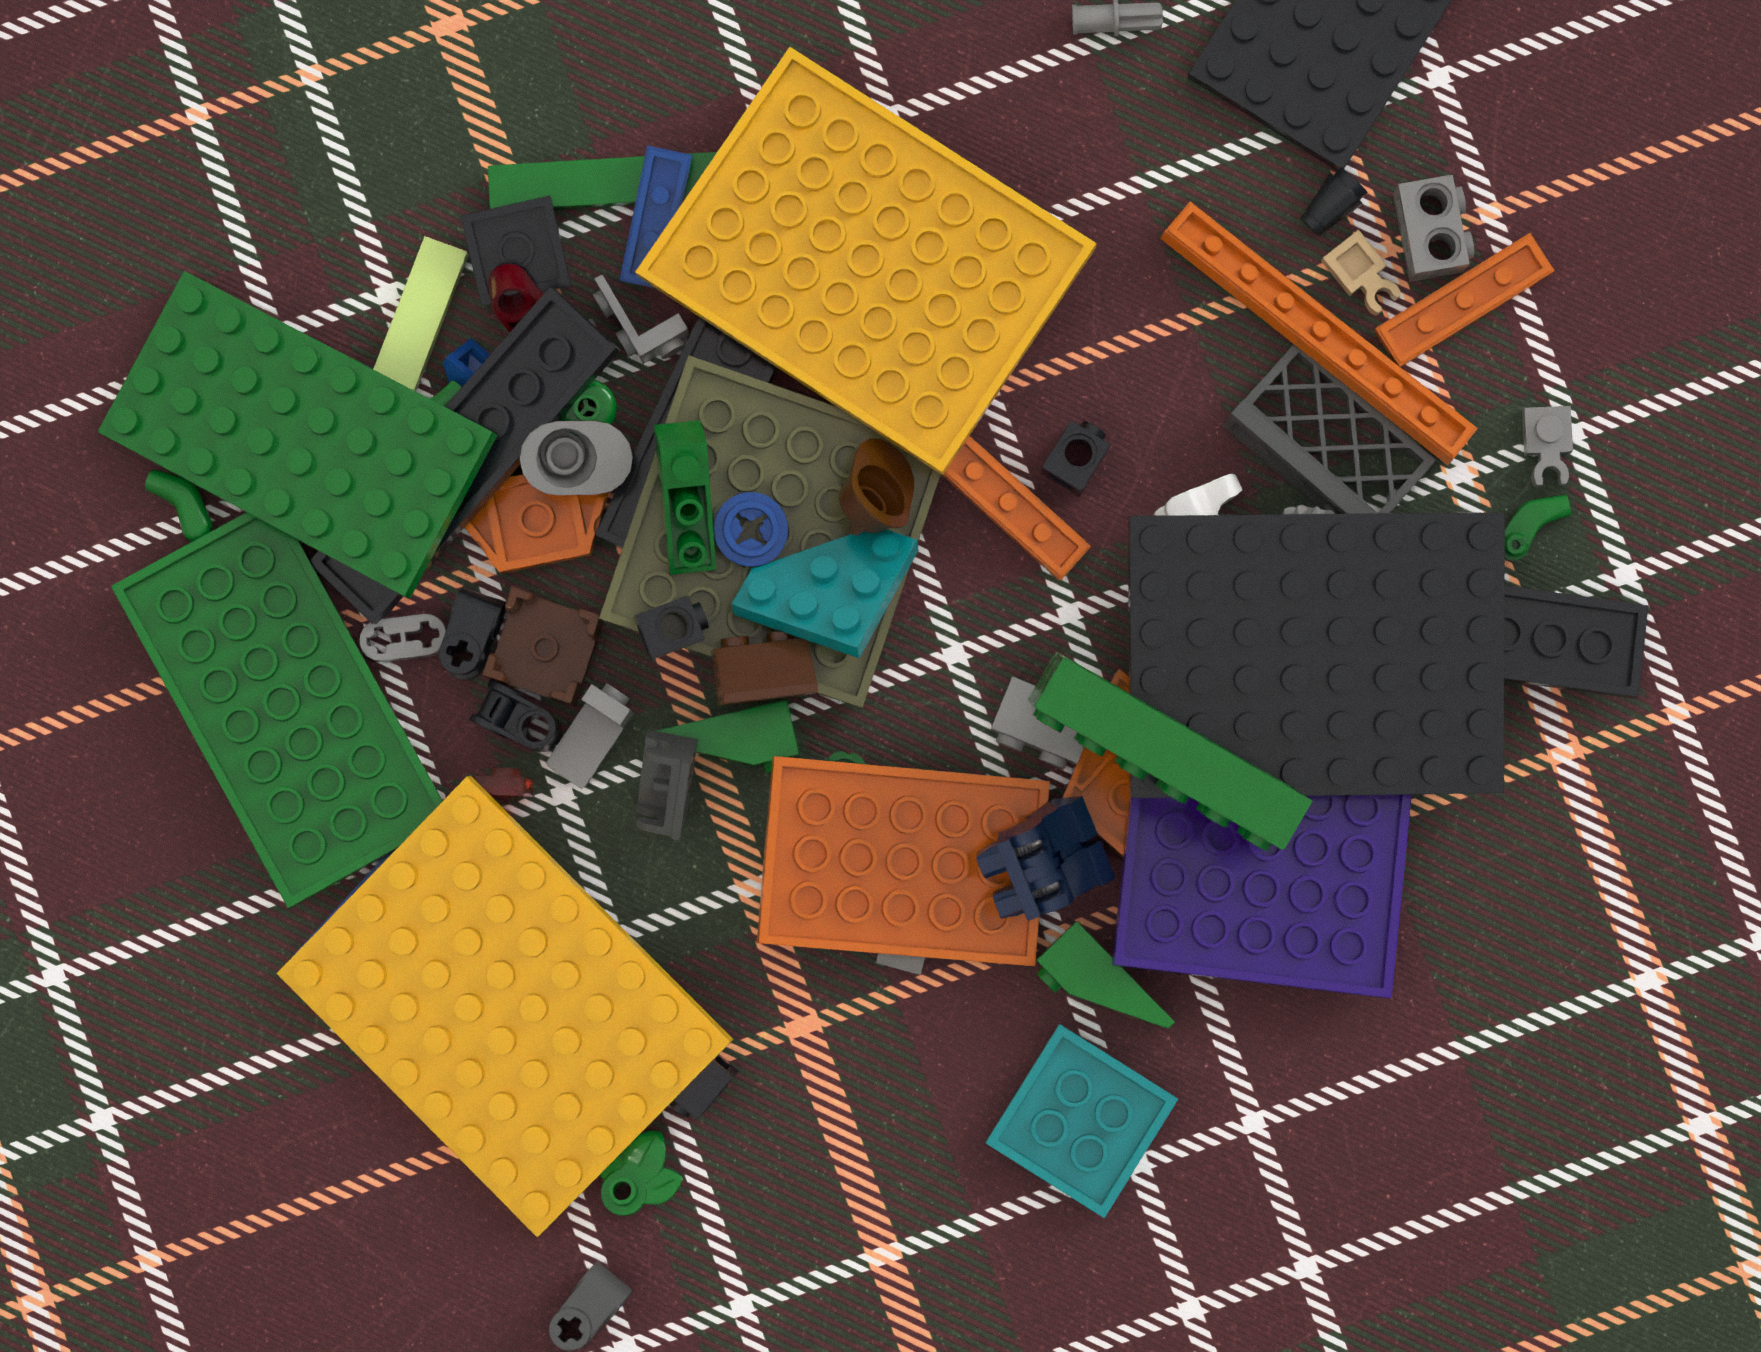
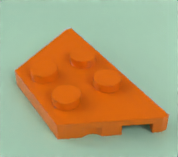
(534, 529)

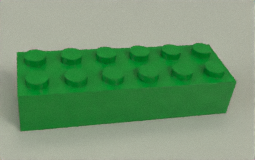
(1168, 750)

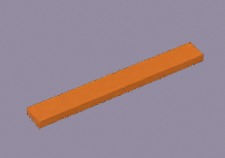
(1318, 333)

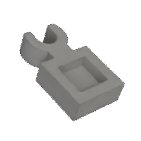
(1548, 434)

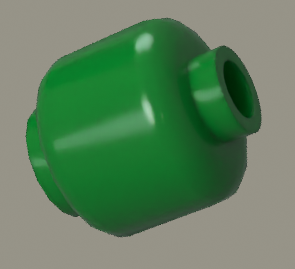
(604, 401)

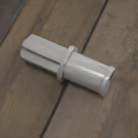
(1116, 17)

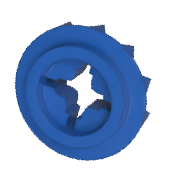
(773, 529)

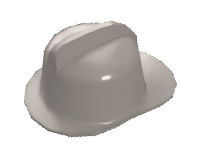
(576, 465)

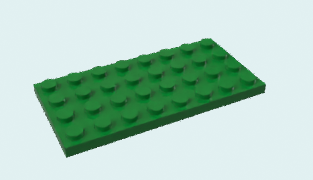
(297, 434)
(280, 704)

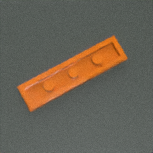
(1464, 300)
(1015, 509)

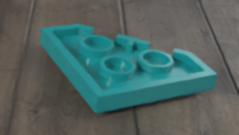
(830, 590)

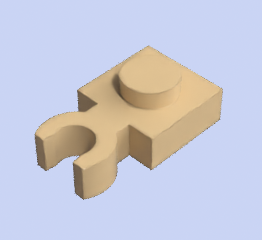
(1357, 267)

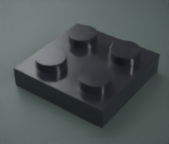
(517, 235)

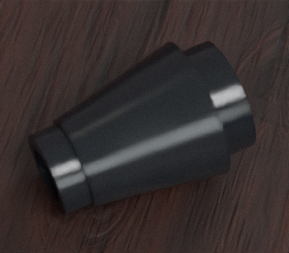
(1333, 201)

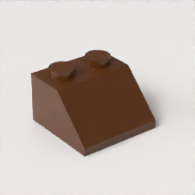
(762, 670)

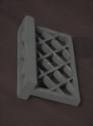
(1298, 465)

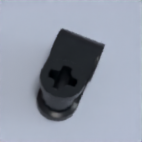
(474, 625)
(510, 715)

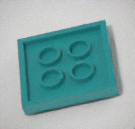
(1081, 1120)

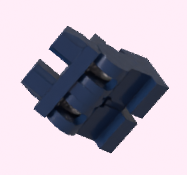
(1046, 859)

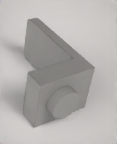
(661, 340)
(591, 735)

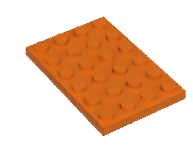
(891, 861)

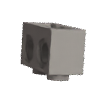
(1421, 228)

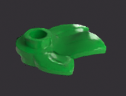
(643, 1170)

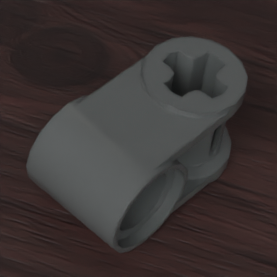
(592, 1301)

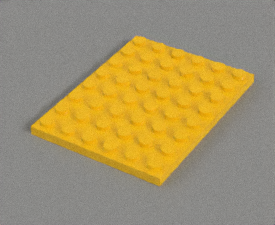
(866, 260)
(504, 1006)

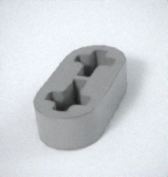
(402, 627)

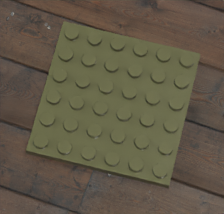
(771, 446)

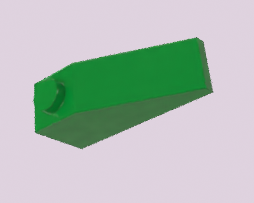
(745, 736)
(1087, 972)

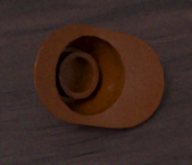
(878, 489)

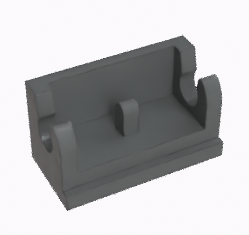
(665, 783)

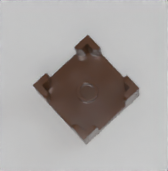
(544, 647)

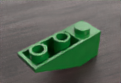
(685, 496)

